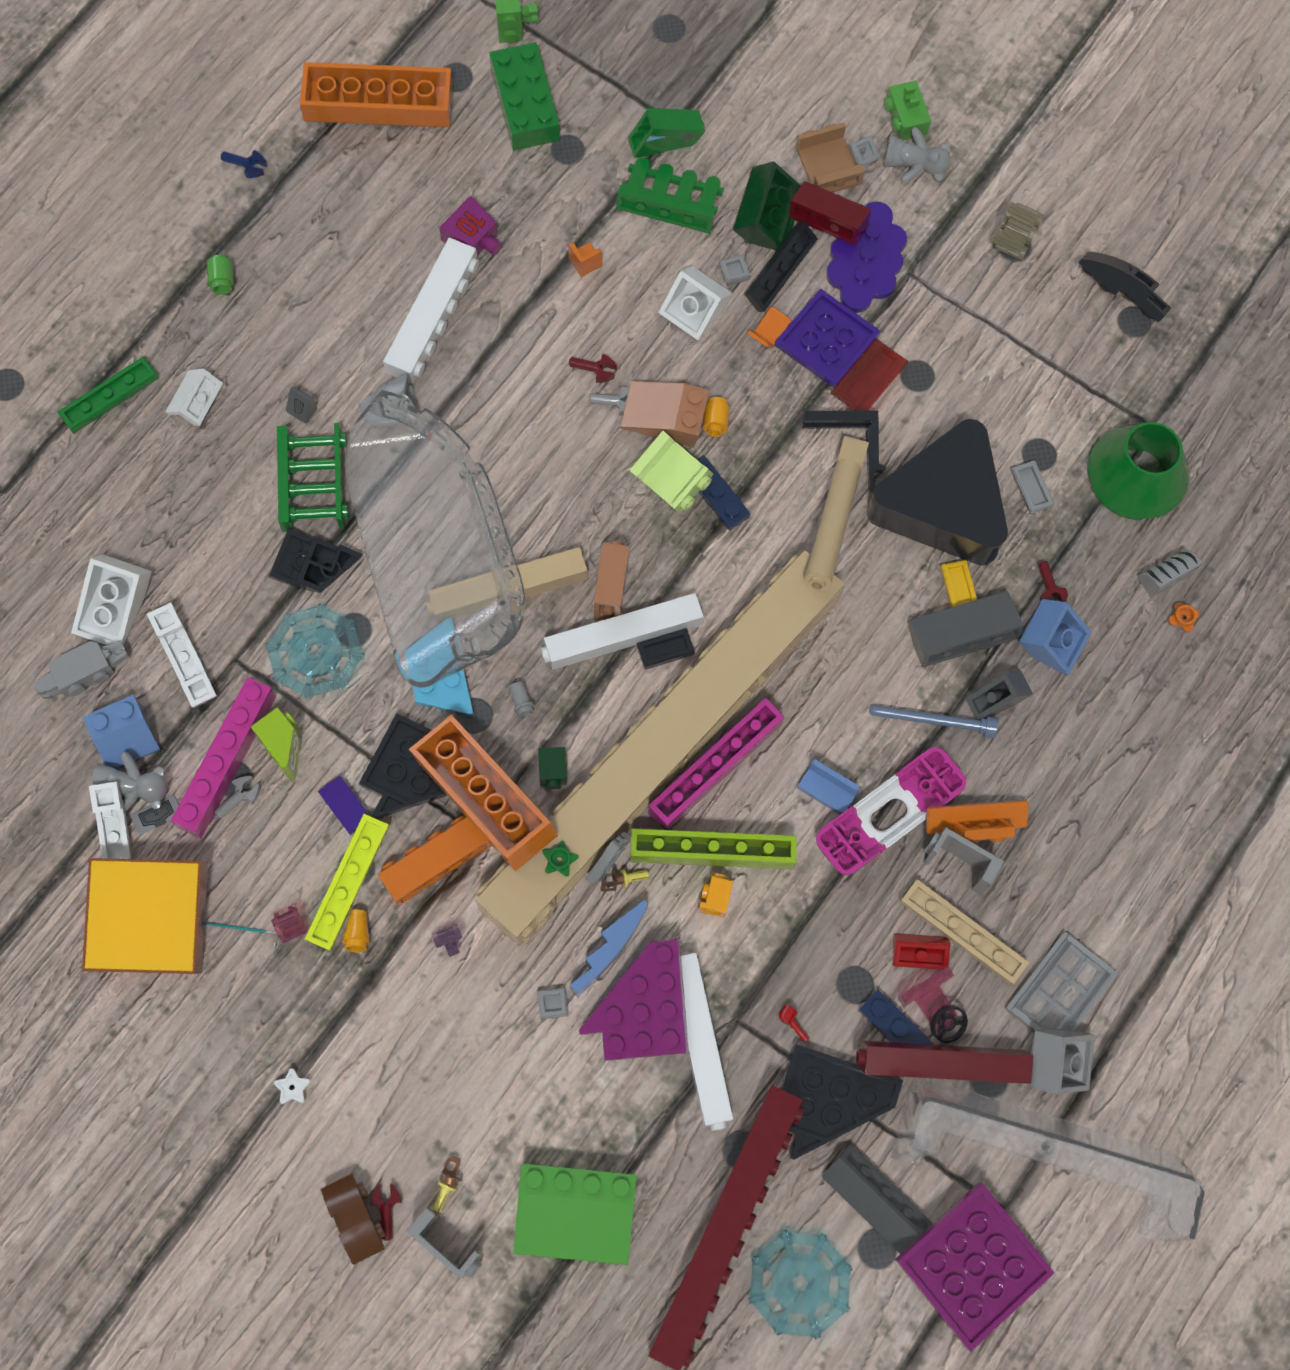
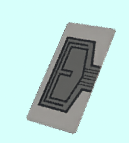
(150, 818)

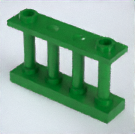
(288, 466)

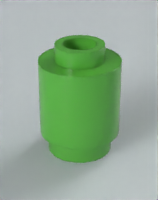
(220, 274)

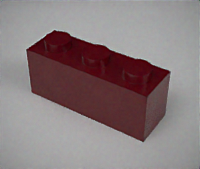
(830, 213)

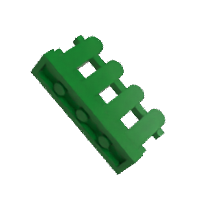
(665, 207)

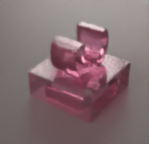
(289, 925)

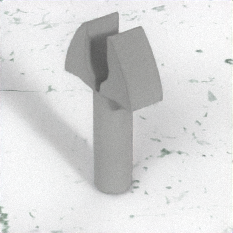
(616, 400)
(238, 796)

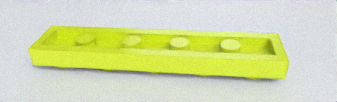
(347, 882)

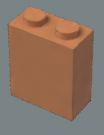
(611, 580)

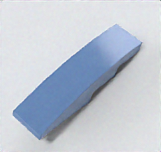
(615, 939)

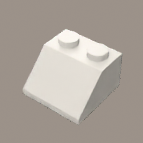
(694, 302)

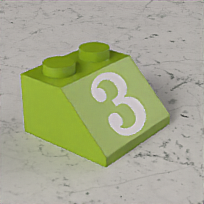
(280, 738)

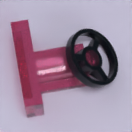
(936, 1006)

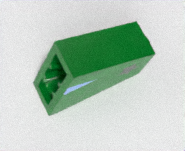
(665, 131)

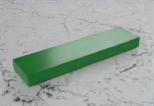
(108, 395)

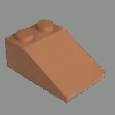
(666, 408)

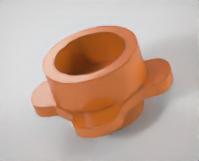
(1189, 612)

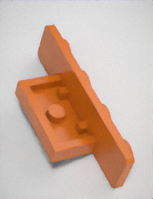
(979, 820)

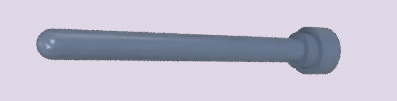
(985, 726)

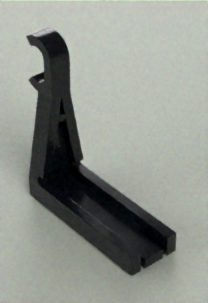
(851, 420)

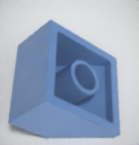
(1055, 635)
(121, 729)

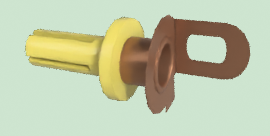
(624, 878)
(447, 1184)

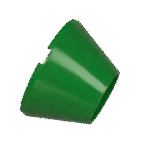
(1128, 488)

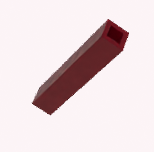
(945, 1062)

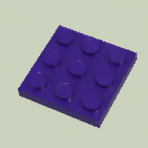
(827, 338)

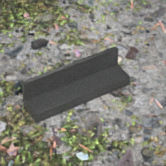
(876, 1199)

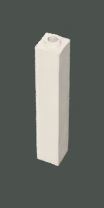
(622, 631)
(703, 1050)

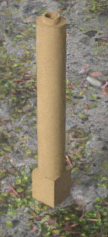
(836, 514)

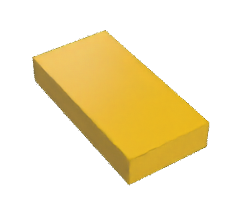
(958, 583)

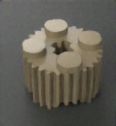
(1017, 230)

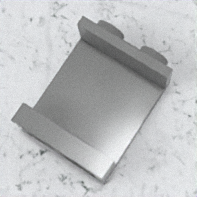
(968, 852)
(422, 1226)

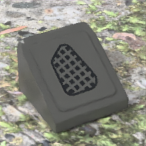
(300, 405)

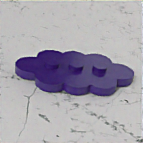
(871, 265)

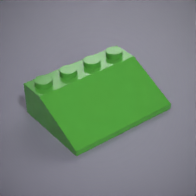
(574, 1214)

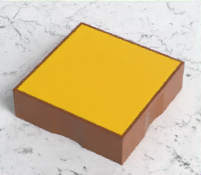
(144, 916)

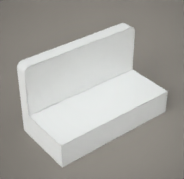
(195, 396)

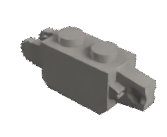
(80, 669)

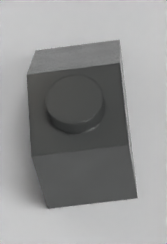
(999, 695)

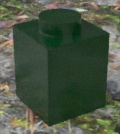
(552, 767)

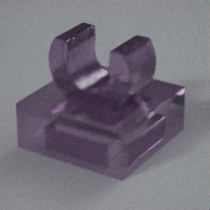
(448, 937)

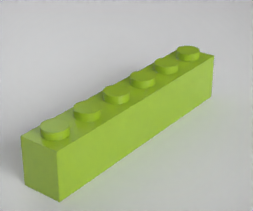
(713, 849)

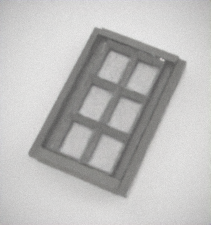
(1062, 987)

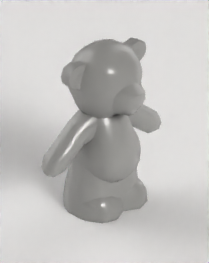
(917, 156)
(149, 786)

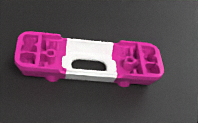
(925, 782)

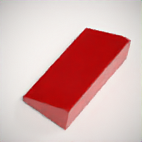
(921, 951)

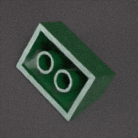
(766, 206)

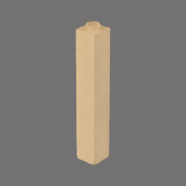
(553, 572)

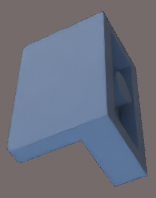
(828, 787)

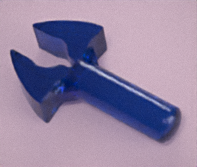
(247, 163)

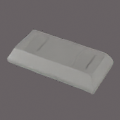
(1032, 487)

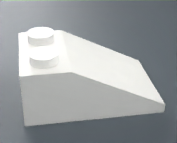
(110, 600)

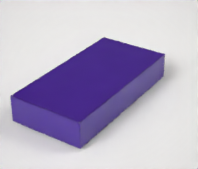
(343, 804)

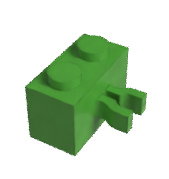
(510, 19)
(907, 109)

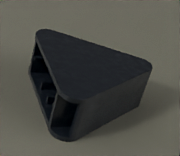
(946, 497)

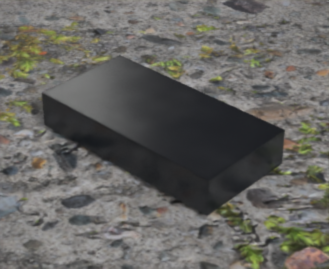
(665, 649)

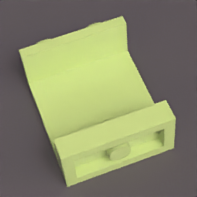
(672, 472)

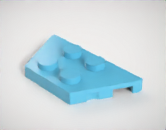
(446, 695)

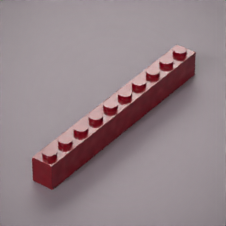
(725, 1229)

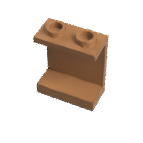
(829, 159)

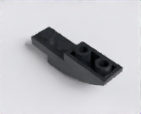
(1118, 274)

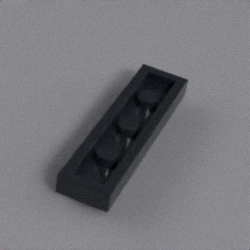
(781, 266)

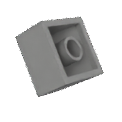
(1062, 1061)

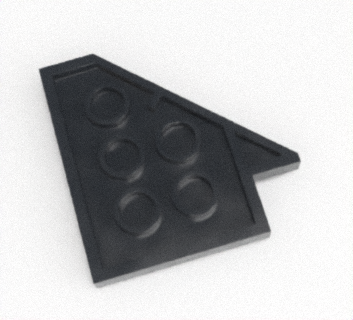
(396, 772)
(834, 1097)

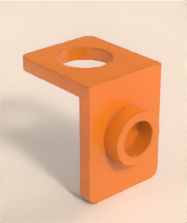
(770, 327)

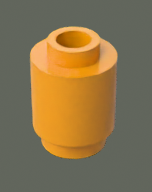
(716, 416)

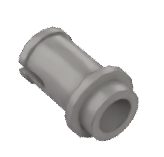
(522, 703)

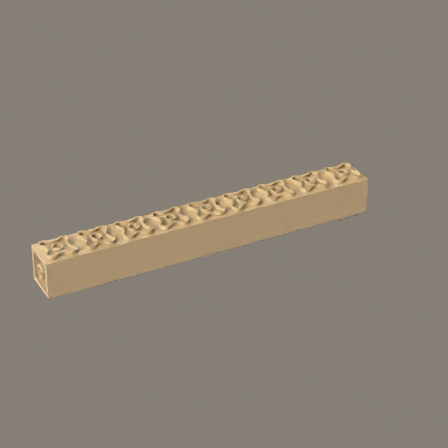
(660, 747)

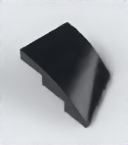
(311, 562)

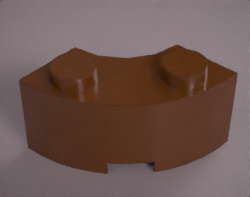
(353, 1219)

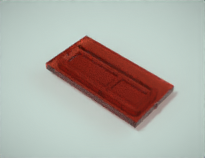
(869, 377)

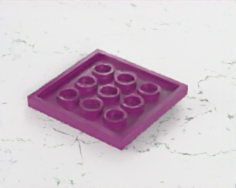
(974, 1266)

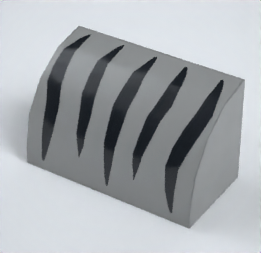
(1169, 572)

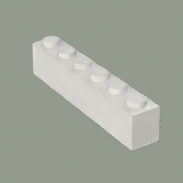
(431, 310)

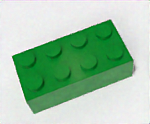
(524, 96)

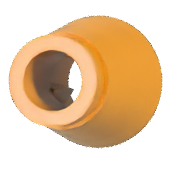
(356, 932)

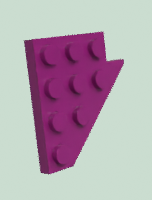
(645, 1008)

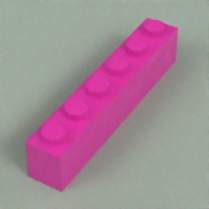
(223, 758)
(715, 764)

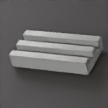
(608, 858)

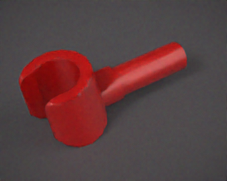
(787, 1016)

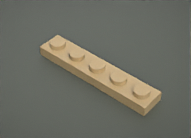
(964, 932)

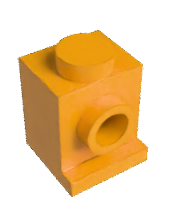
(716, 895)

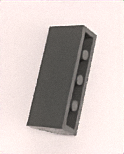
(965, 628)

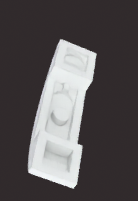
(182, 655)
(111, 820)

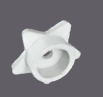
(298, 1092)

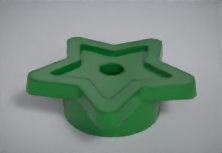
(562, 852)

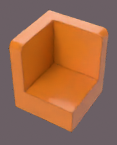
(585, 258)

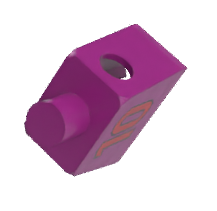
(472, 226)

